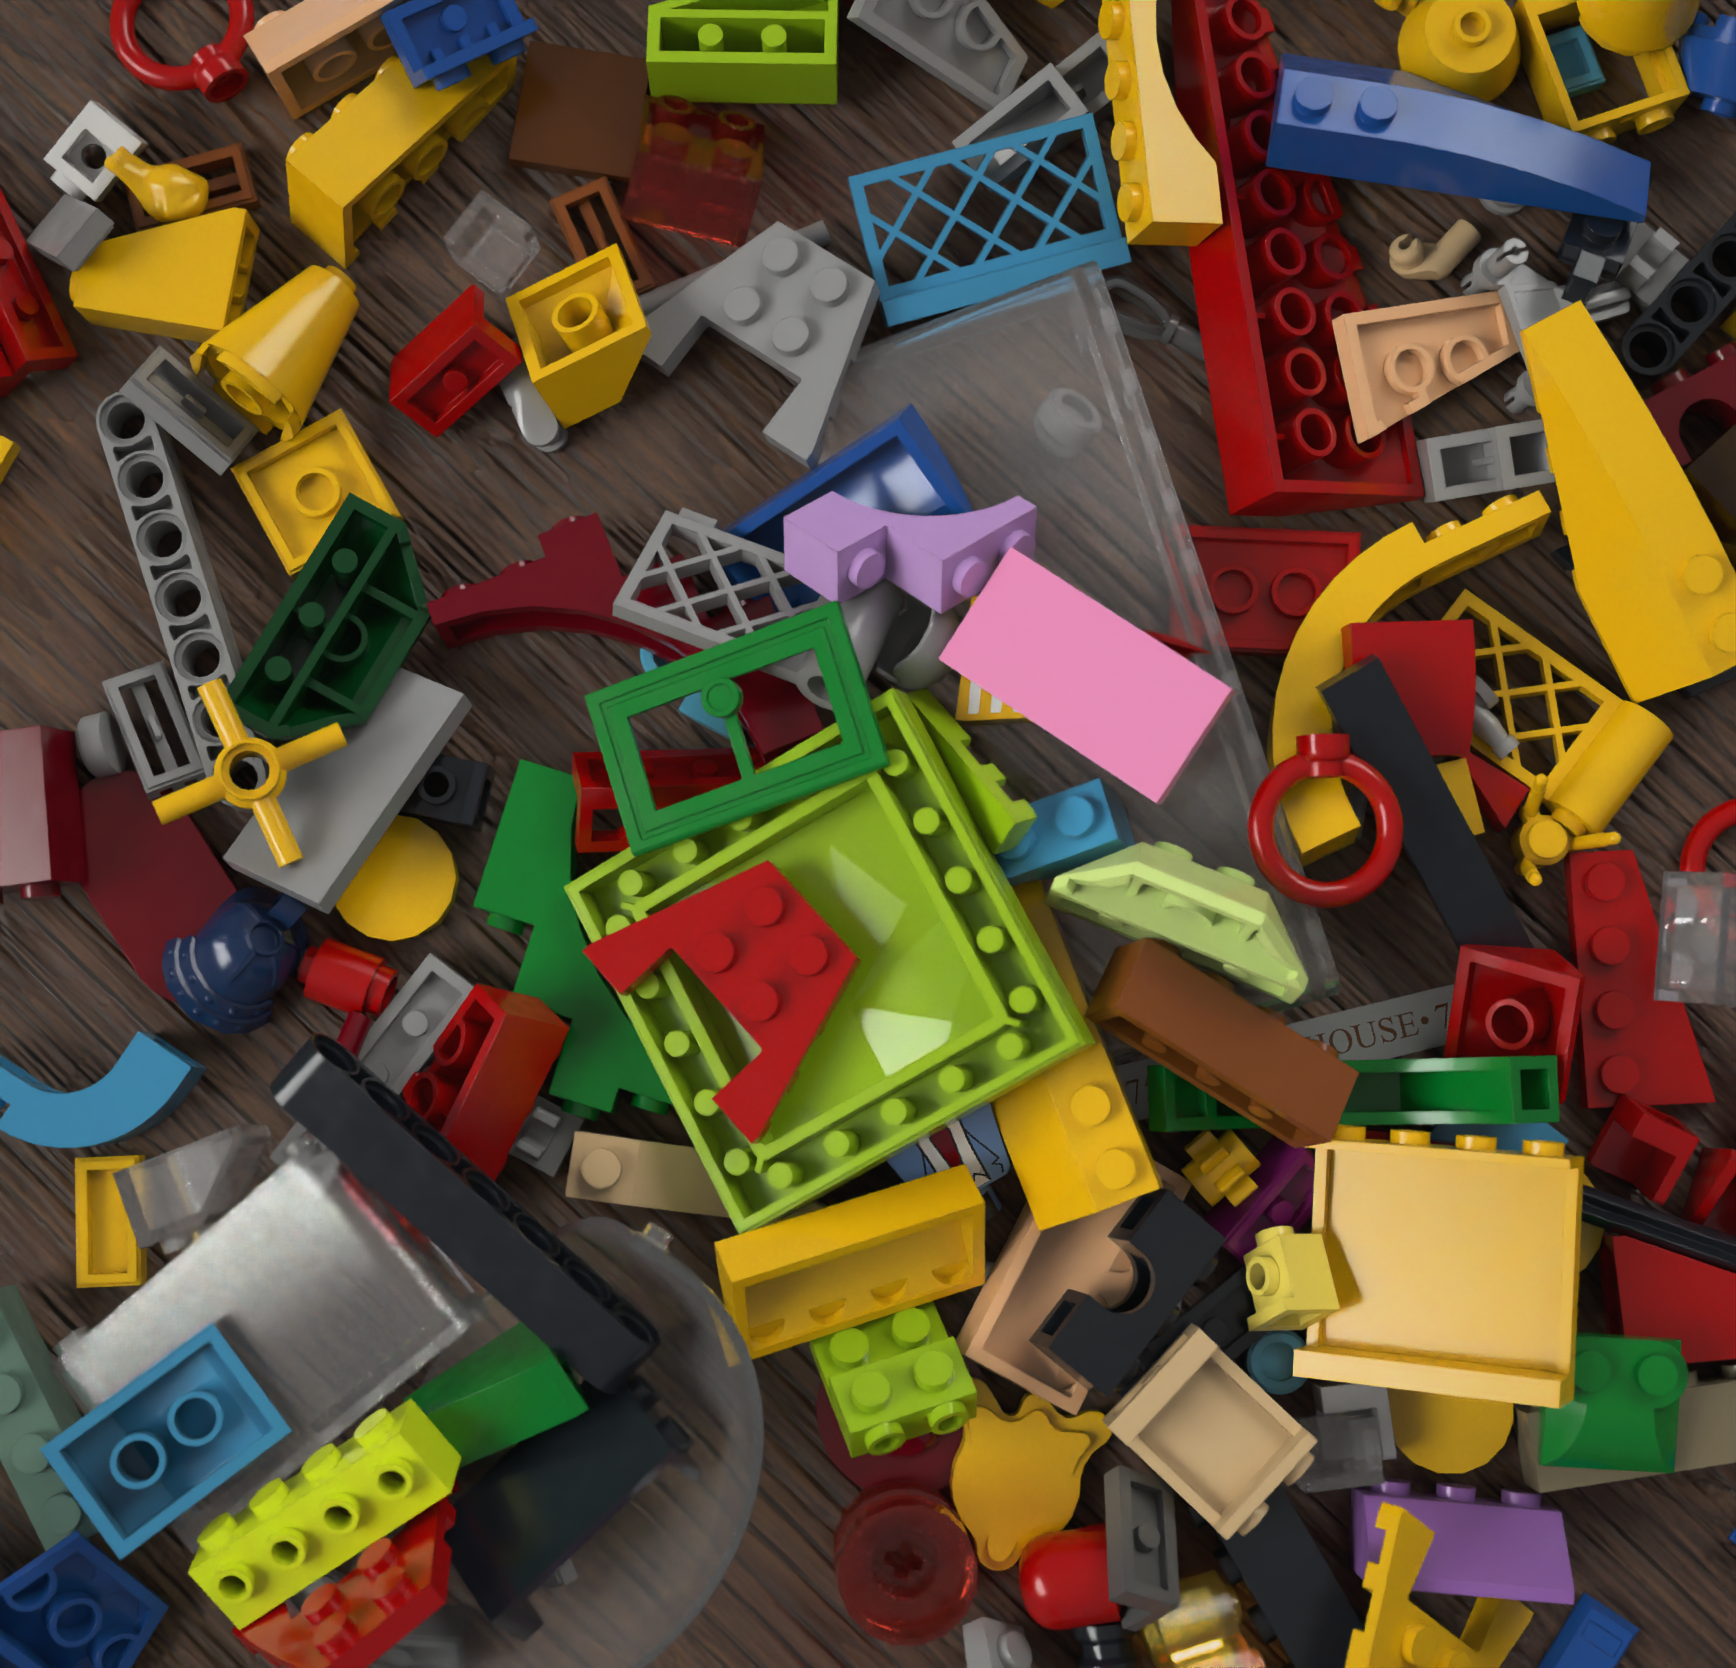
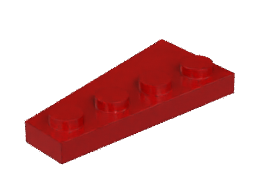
(1622, 1033)

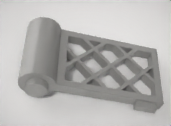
(867, 615)

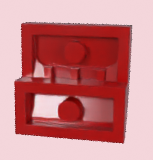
(1431, 671)

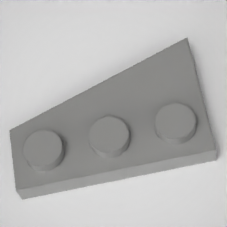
(950, 39)

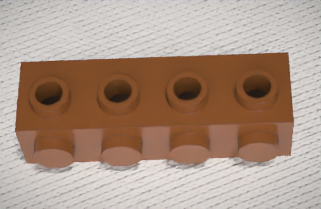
(1222, 1042)

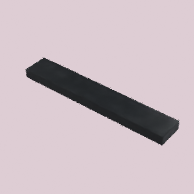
(1434, 828)

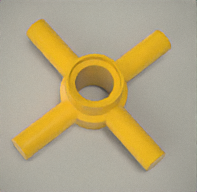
(238, 747)

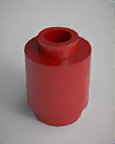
(347, 978)

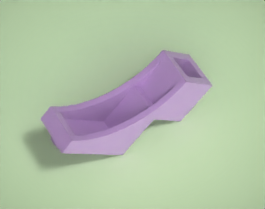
(937, 559)

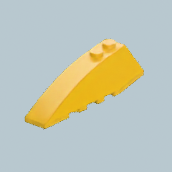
(1631, 518)
(1073, 1124)

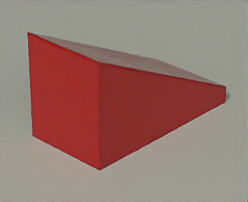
(1495, 791)

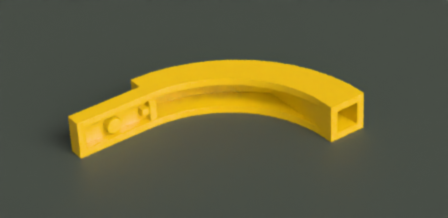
(1365, 592)

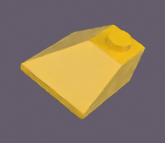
(581, 334)

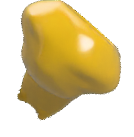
(164, 190)

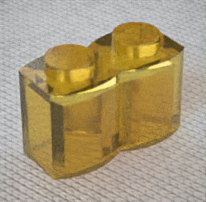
(1202, 1629)

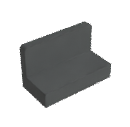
(1141, 1546)

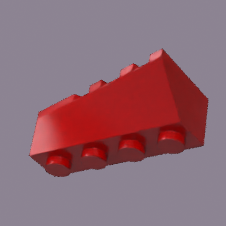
(488, 1072)

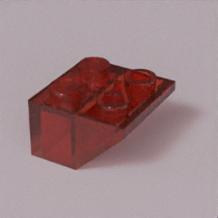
(694, 170)

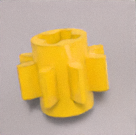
(1221, 1167)

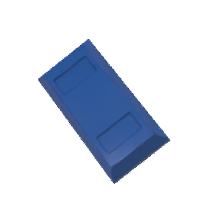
(1590, 1638)

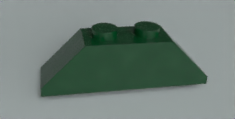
(336, 630)

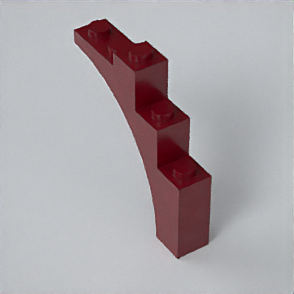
(576, 594)

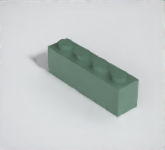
(31, 1415)

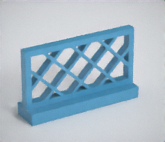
(1002, 274)

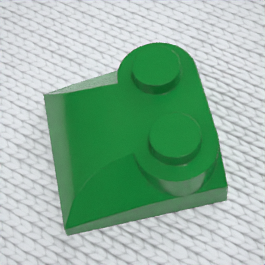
(1620, 1408)

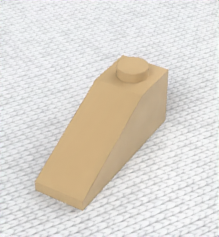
(641, 1174)

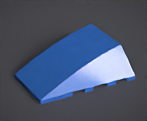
(75, 1610)

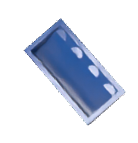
(887, 469)

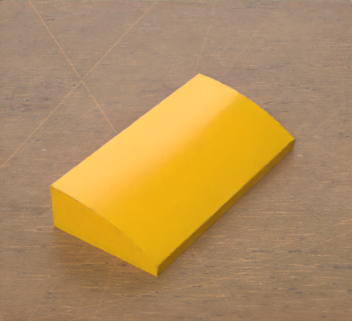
(854, 1261)

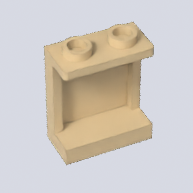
(1212, 1433)

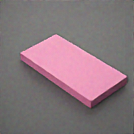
(1086, 675)

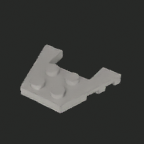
(787, 308)

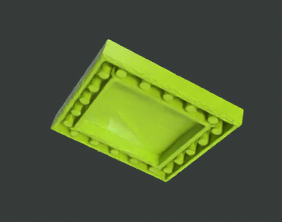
(933, 1024)

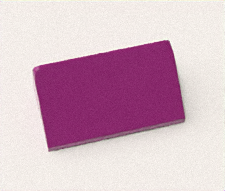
(1281, 1198)

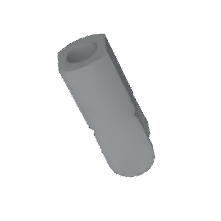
(531, 412)

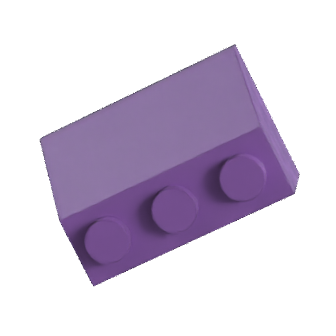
(1479, 1544)

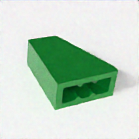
(501, 1395)

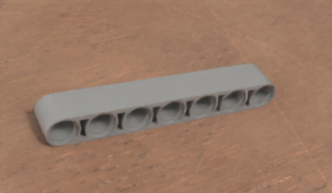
(172, 576)

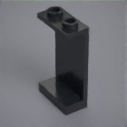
(557, 1495)

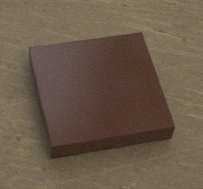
(578, 111)

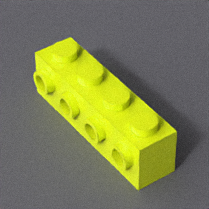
(324, 1513)

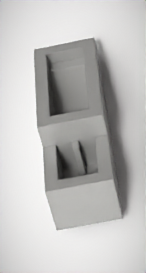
(1047, 97)
(1484, 461)

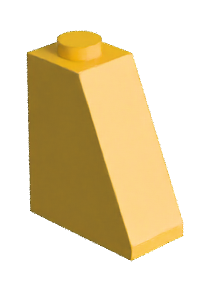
(171, 278)

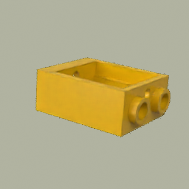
(1657, 69)

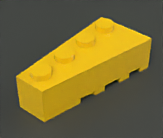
(377, 144)

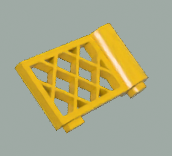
(1606, 756)

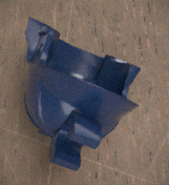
(237, 960)

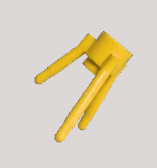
(1544, 841)

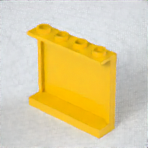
(1448, 1266)

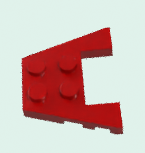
(765, 962)
(370, 1608)

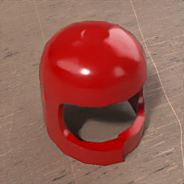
(1067, 1579)

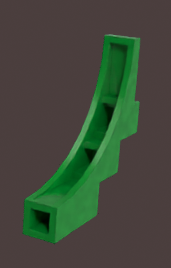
(525, 886)

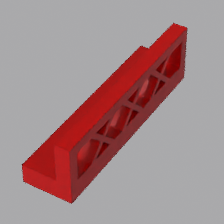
(29, 320)
(672, 779)

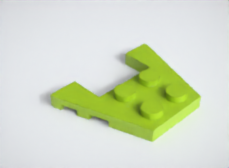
(997, 816)

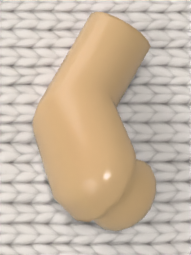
(1433, 260)

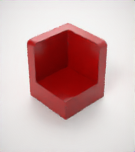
(1643, 1148)

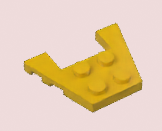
(1405, 1636)

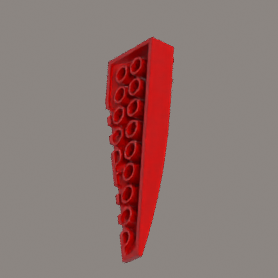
(1272, 288)

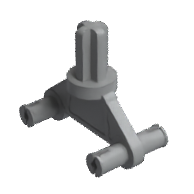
(1530, 298)

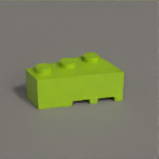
(744, 50)

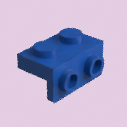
(445, 35)

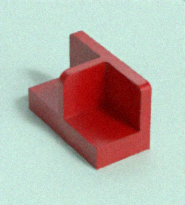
(451, 364)

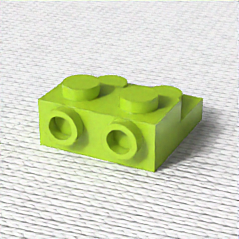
(895, 1380)

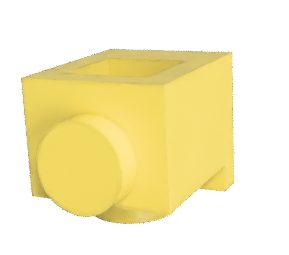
(1289, 1280)

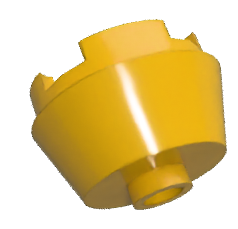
(1462, 45)

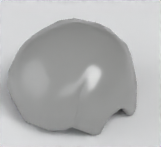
(914, 646)

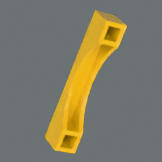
(1165, 173)

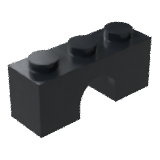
(1168, 1255)

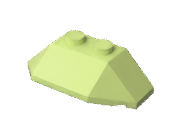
(1205, 913)

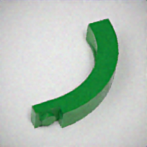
(1391, 1094)

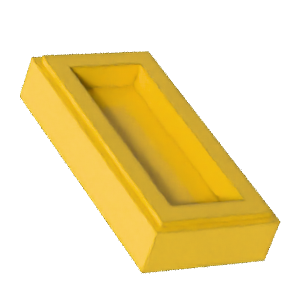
(104, 1237)

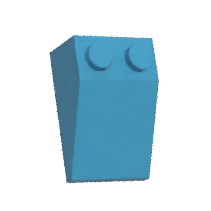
(165, 1440)

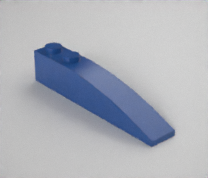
(1441, 140)

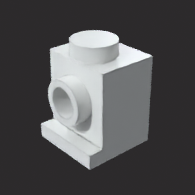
(90, 127)

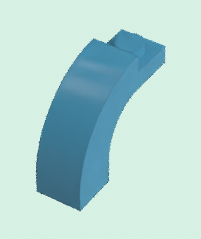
(131, 1099)

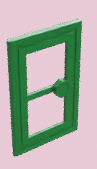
(721, 697)

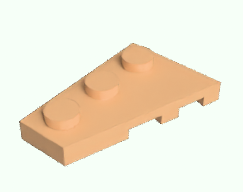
(1416, 353)

